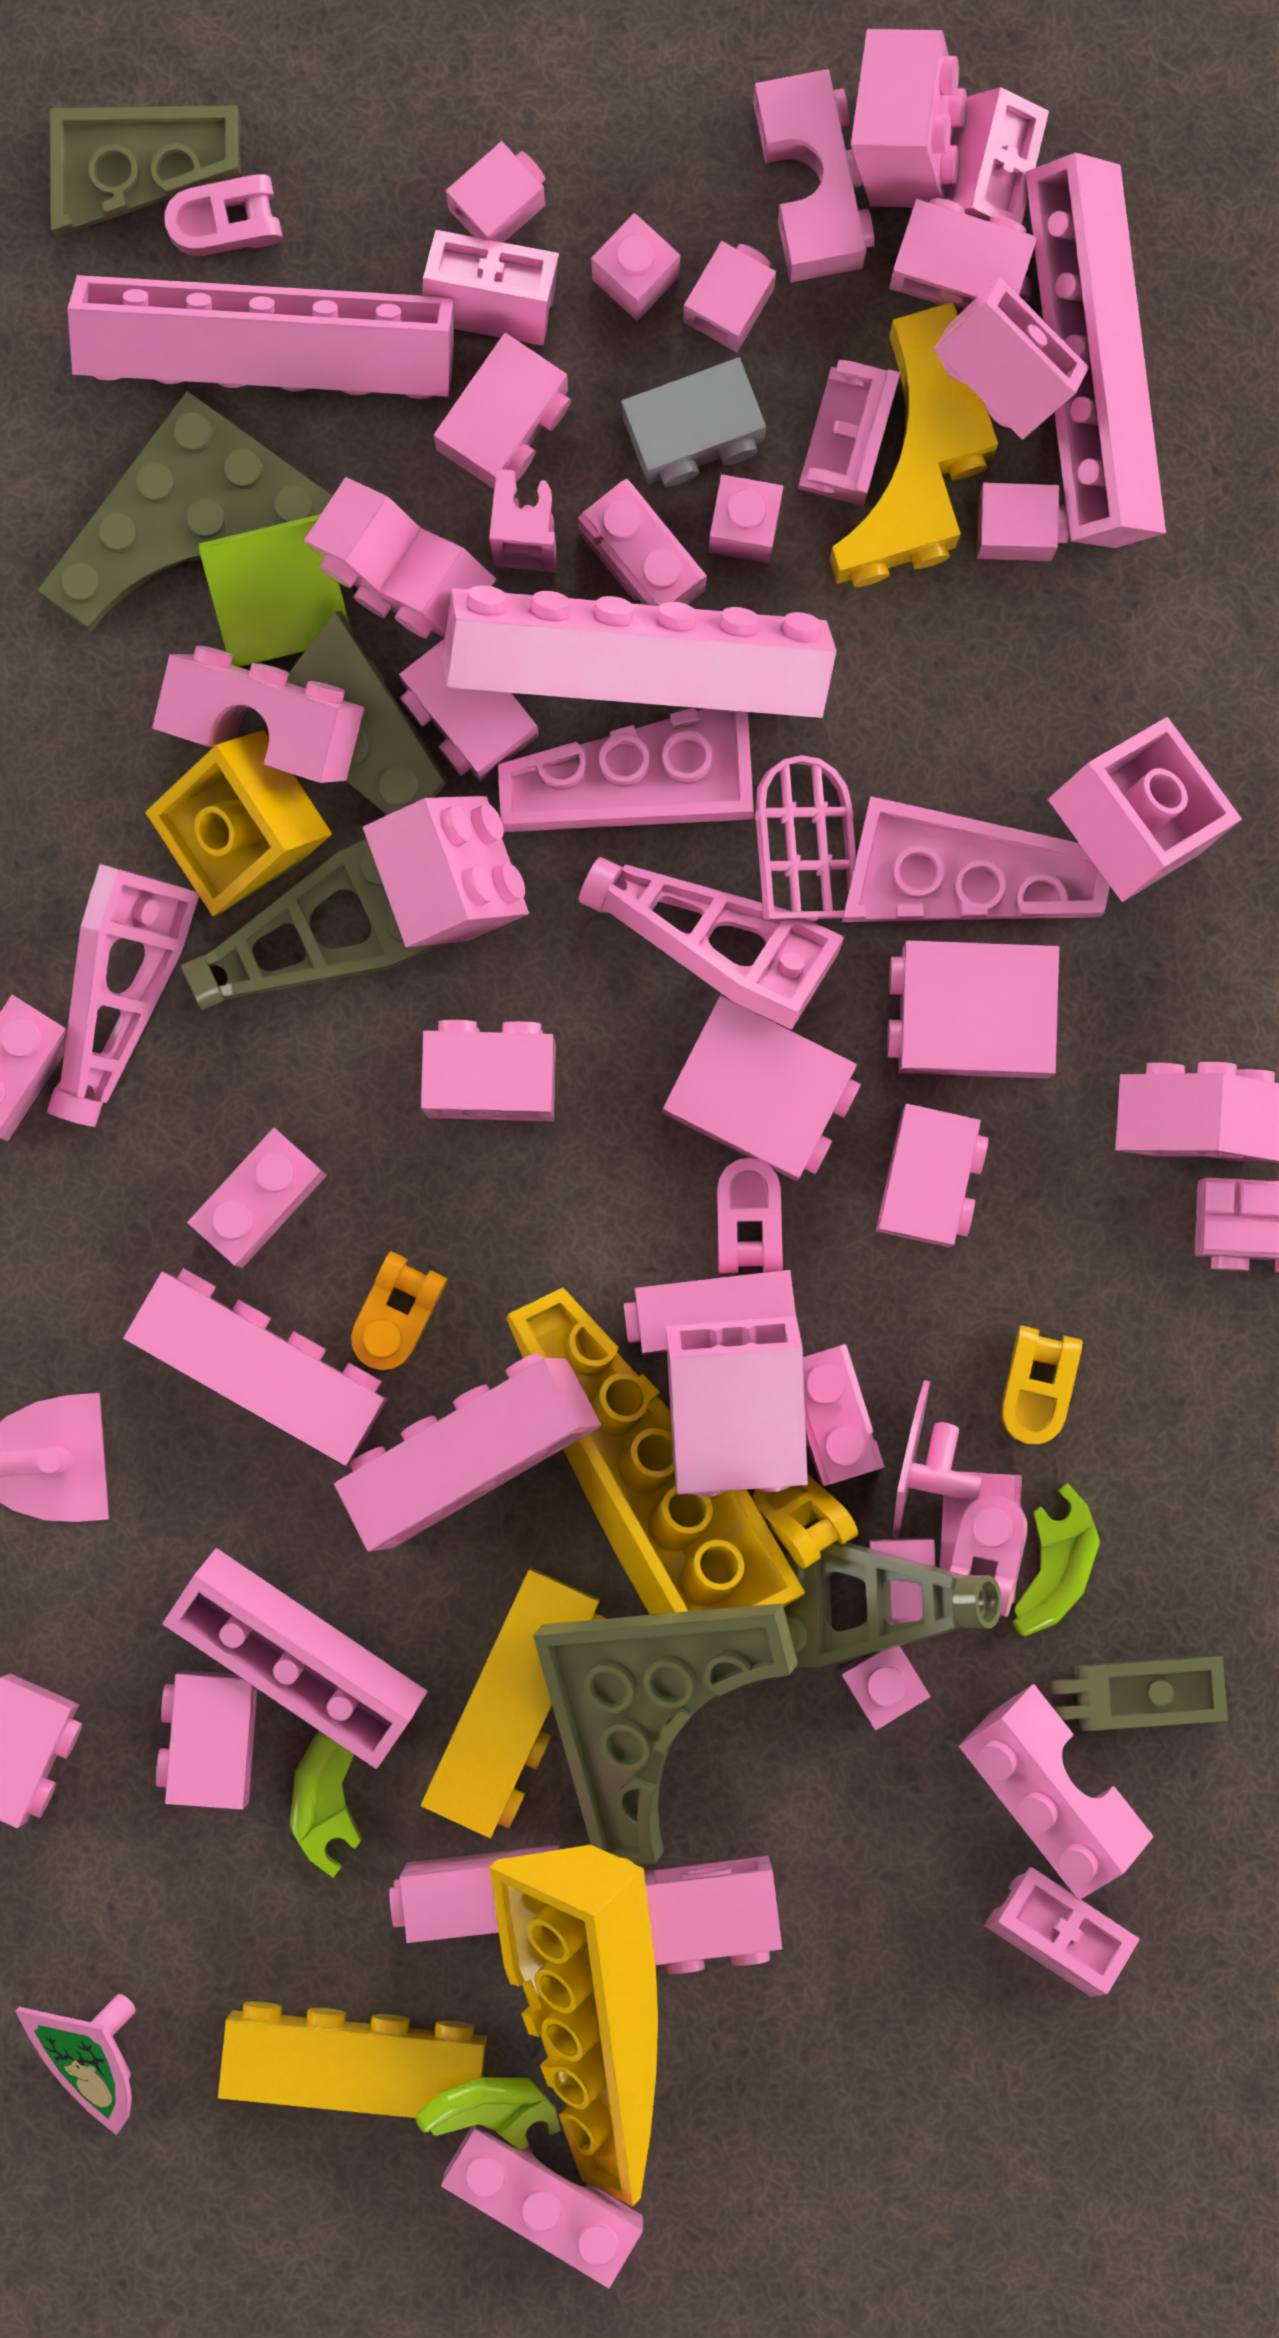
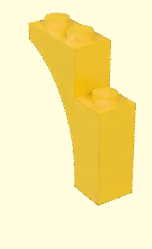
(942, 435)

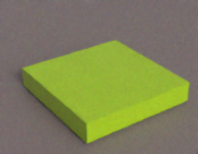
(269, 591)

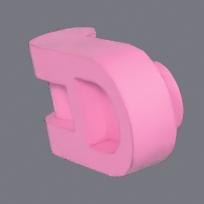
(200, 221)
(749, 1193)
(997, 1532)

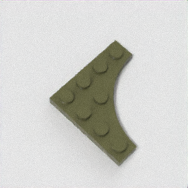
(185, 488)
(630, 1689)

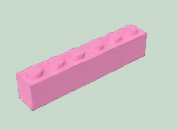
(1094, 309)
(261, 336)
(637, 652)

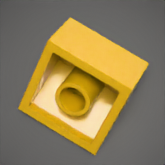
(237, 822)

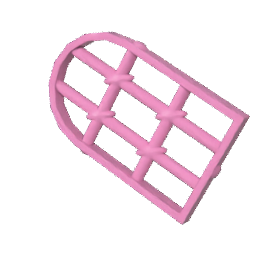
(793, 861)

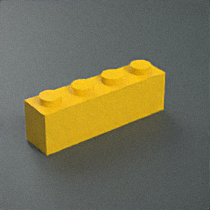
(505, 1713)
(344, 2063)

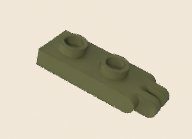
(1145, 1693)

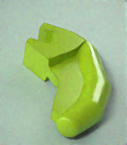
(1065, 1565)
(319, 1802)
(493, 2102)

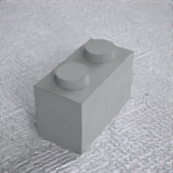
(694, 423)

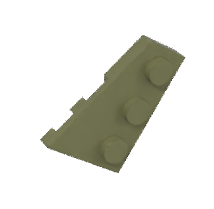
(134, 157)
(389, 756)

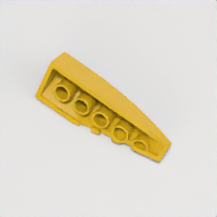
(673, 1546)
(584, 1953)

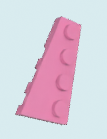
(646, 775)
(960, 868)

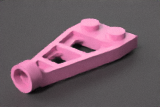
(117, 908)
(778, 981)

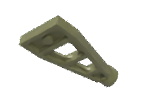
(346, 870)
(948, 1600)

